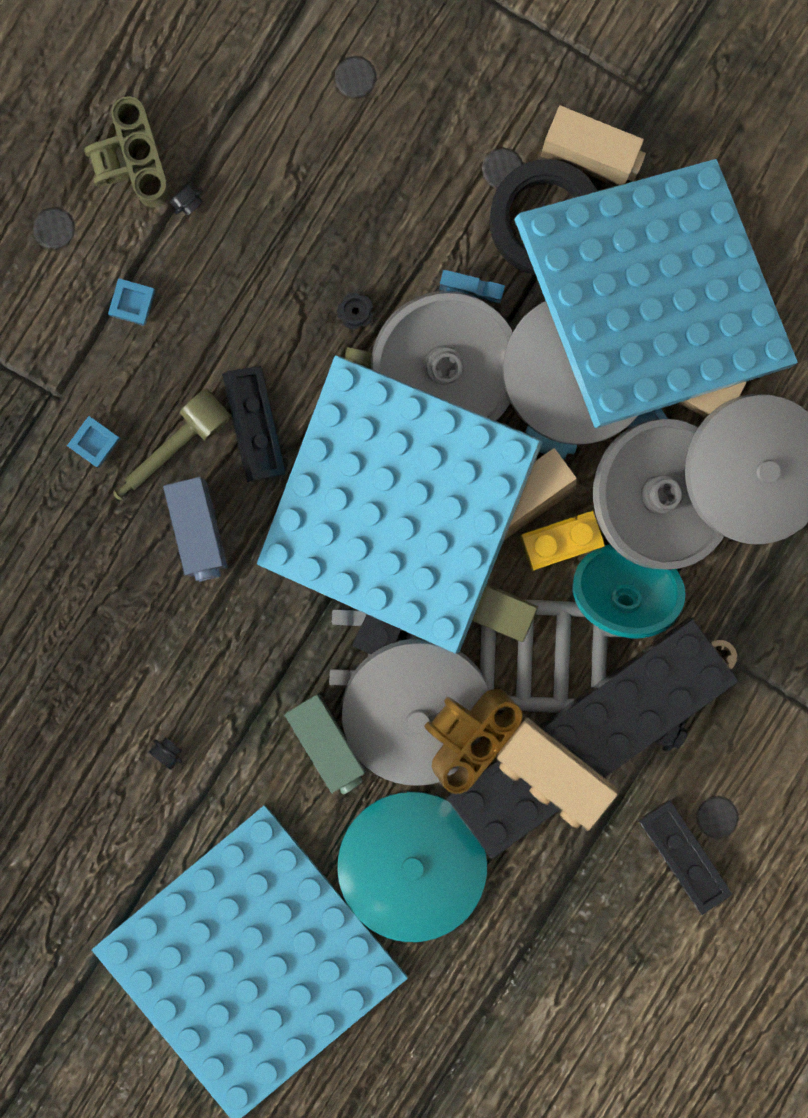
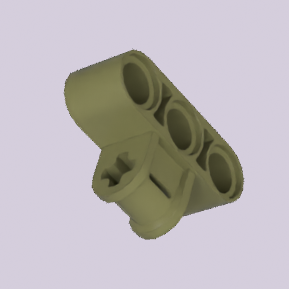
(119, 155)

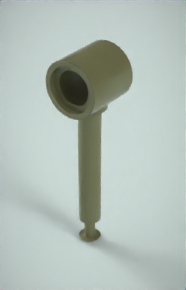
(203, 417)

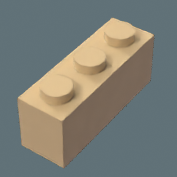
(556, 775)

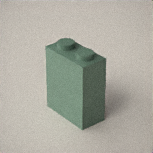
(326, 744)

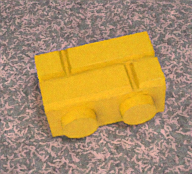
(562, 540)

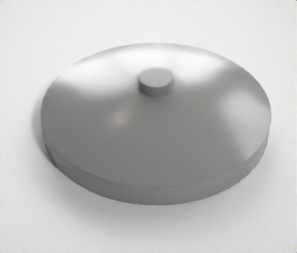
(448, 349)
(544, 385)
(751, 469)
(645, 497)
(393, 700)

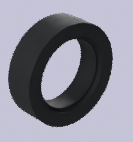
(529, 174)

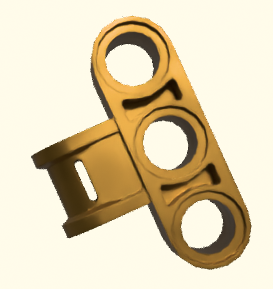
(459, 727)

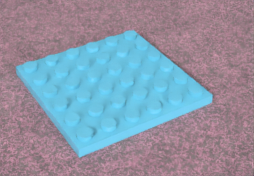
(655, 292)
(398, 503)
(249, 963)

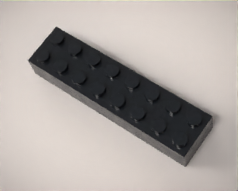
(604, 729)

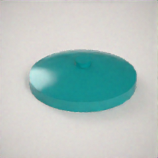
(411, 867)

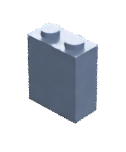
(196, 529)

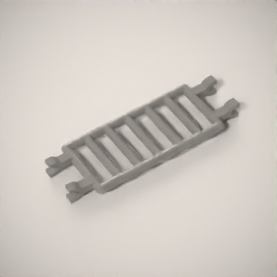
(563, 611)

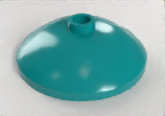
(609, 580)

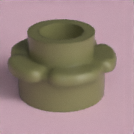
(359, 356)

